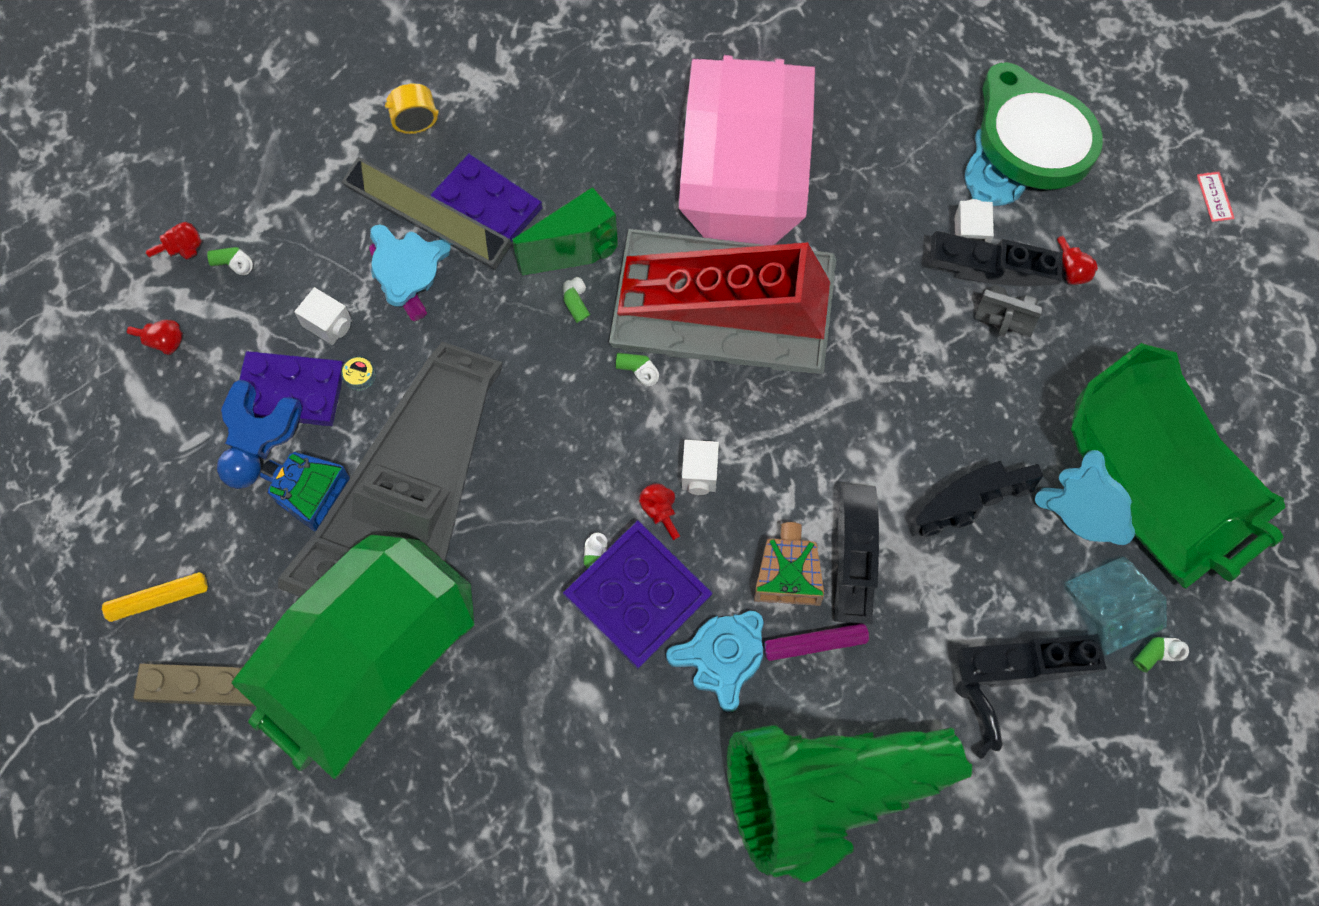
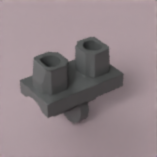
(1009, 312)

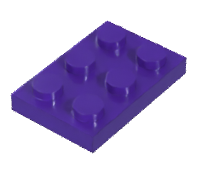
(488, 197)
(307, 379)

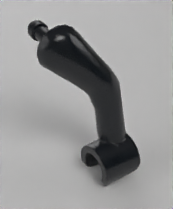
(992, 733)

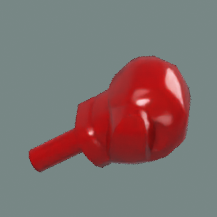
(179, 239)
(1077, 264)
(161, 335)
(657, 504)

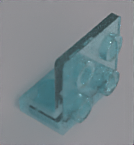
(1120, 603)

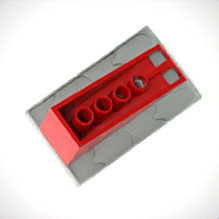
(724, 301)

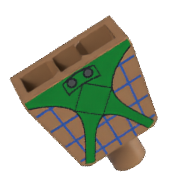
(790, 570)

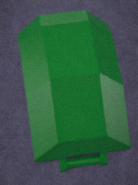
(1183, 481)
(354, 649)

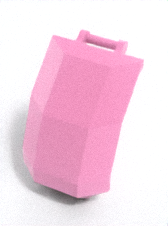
(747, 148)

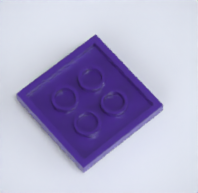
(637, 594)

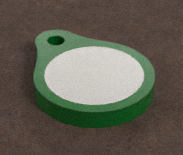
(1037, 130)

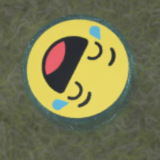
(358, 373)

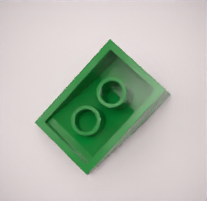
(569, 236)

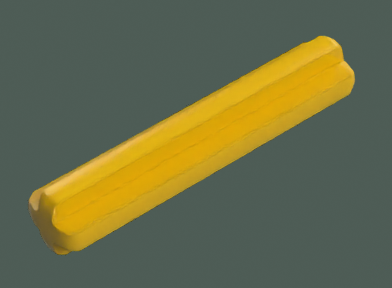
(154, 597)

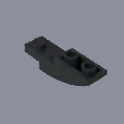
(997, 264)
(963, 498)
(857, 553)
(1031, 661)

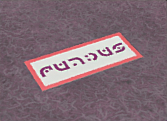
(1215, 196)

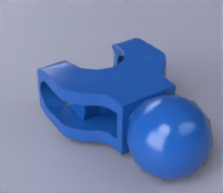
(252, 436)

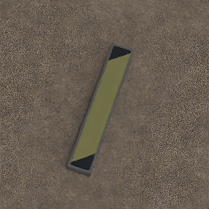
(427, 213)

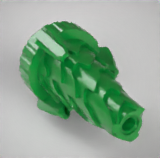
(803, 793)

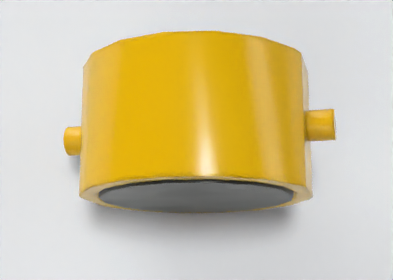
(411, 108)

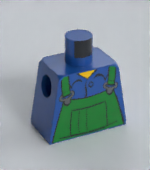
(305, 486)

